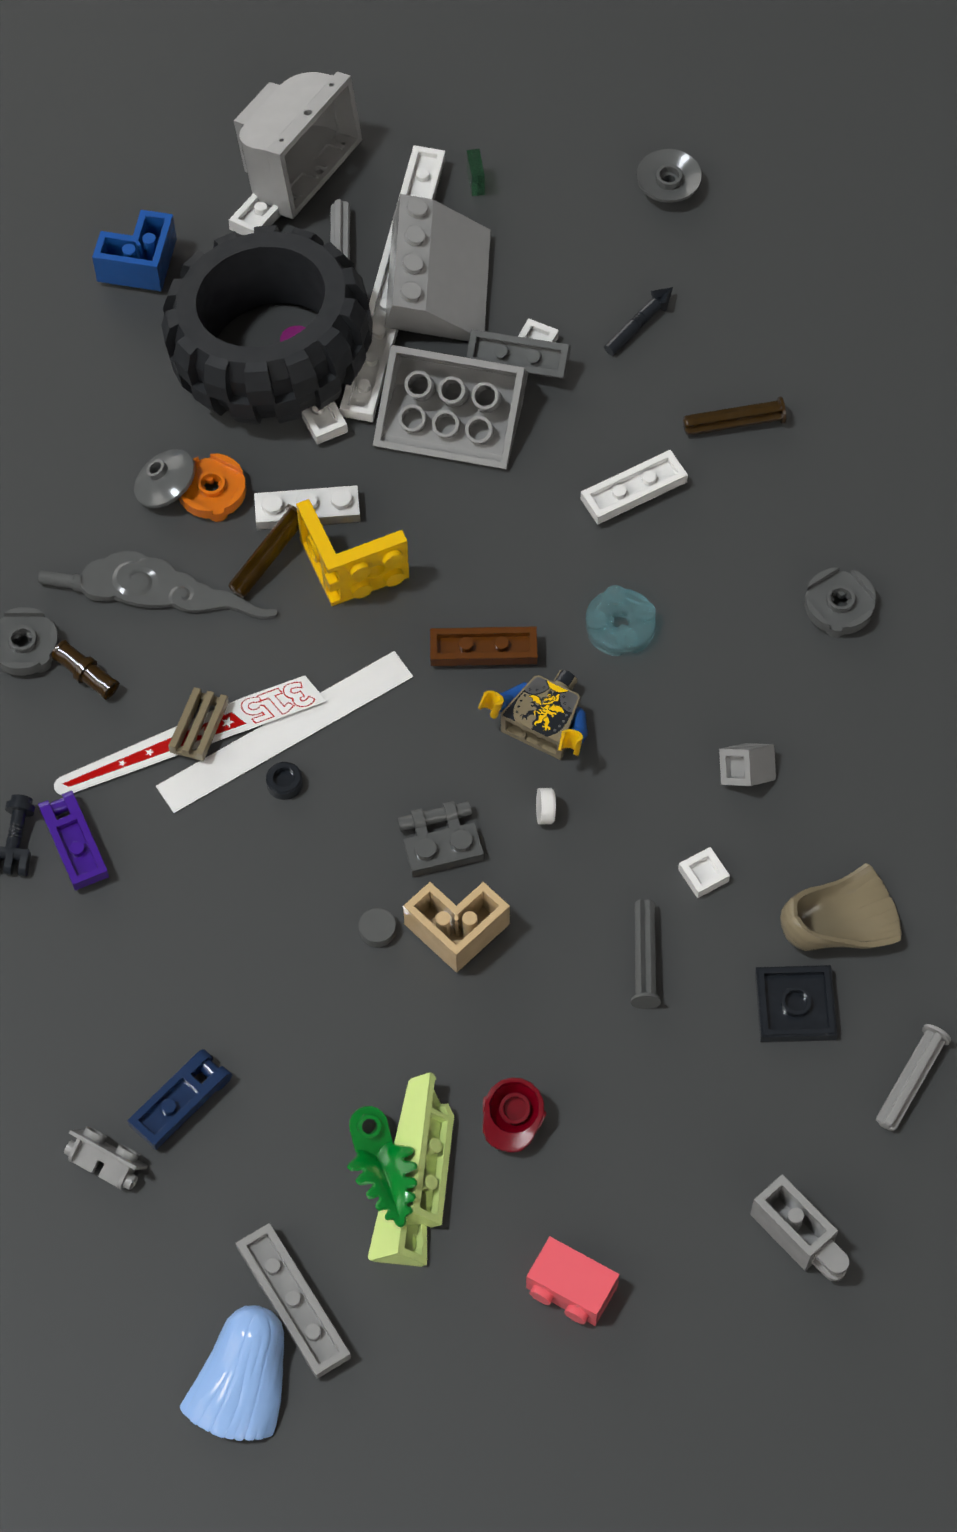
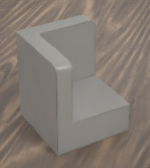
(747, 764)

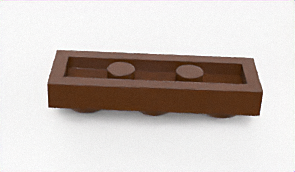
(483, 646)

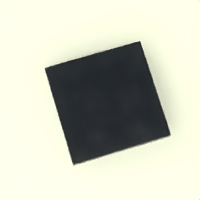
(795, 1003)

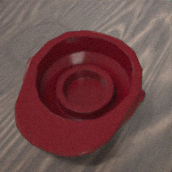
(512, 1114)

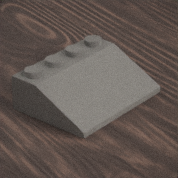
(436, 270)
(450, 407)

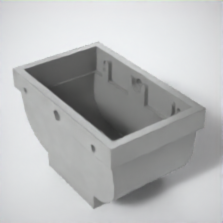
(297, 137)

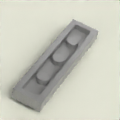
(293, 1301)

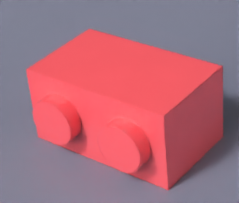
(571, 1282)

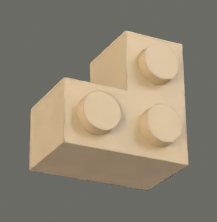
(458, 930)

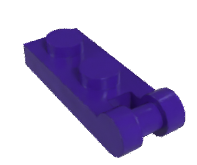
(73, 841)

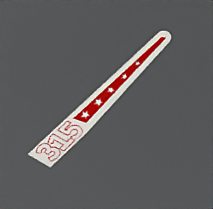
(238, 717)

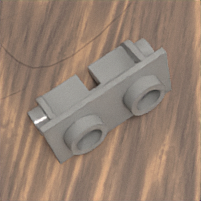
(118, 1162)

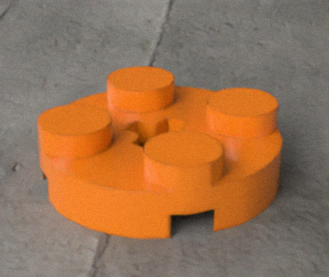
(222, 501)

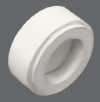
(545, 806)

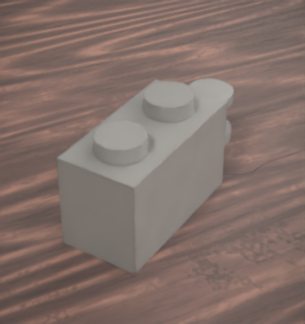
(800, 1229)

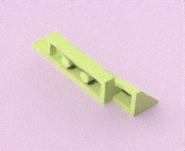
(428, 1129)

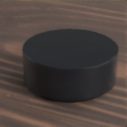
(284, 780)

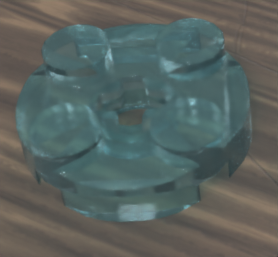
(620, 603)

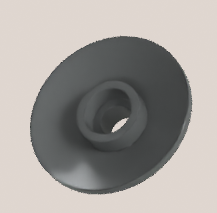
(669, 175)
(164, 478)

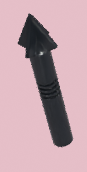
(659, 300)

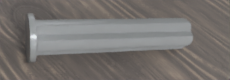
(340, 226)
(912, 1076)

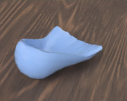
(242, 1378)

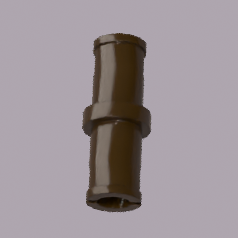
(85, 669)

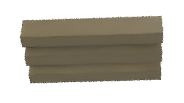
(207, 700)

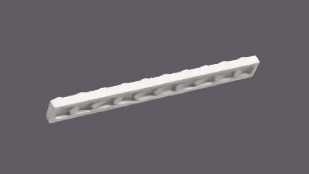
(363, 395)

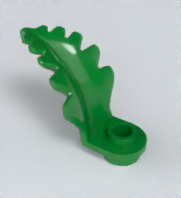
(382, 1165)

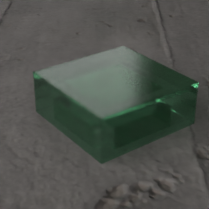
(475, 172)

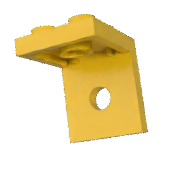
(356, 570)

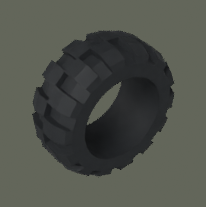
(256, 272)

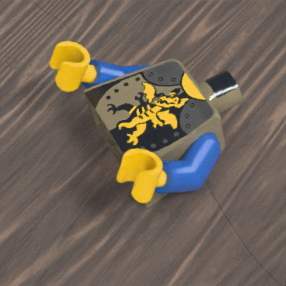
(541, 713)

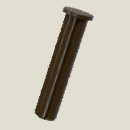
(735, 417)
(265, 553)

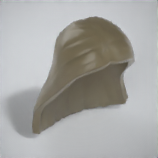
(842, 914)

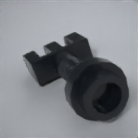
(20, 808)

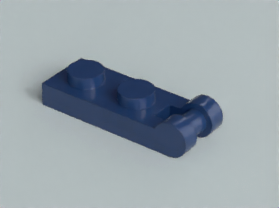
(178, 1099)

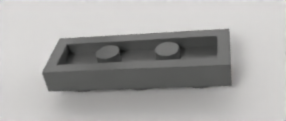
(535, 355)

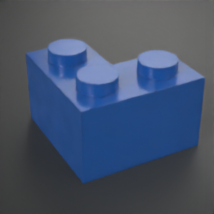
(139, 258)

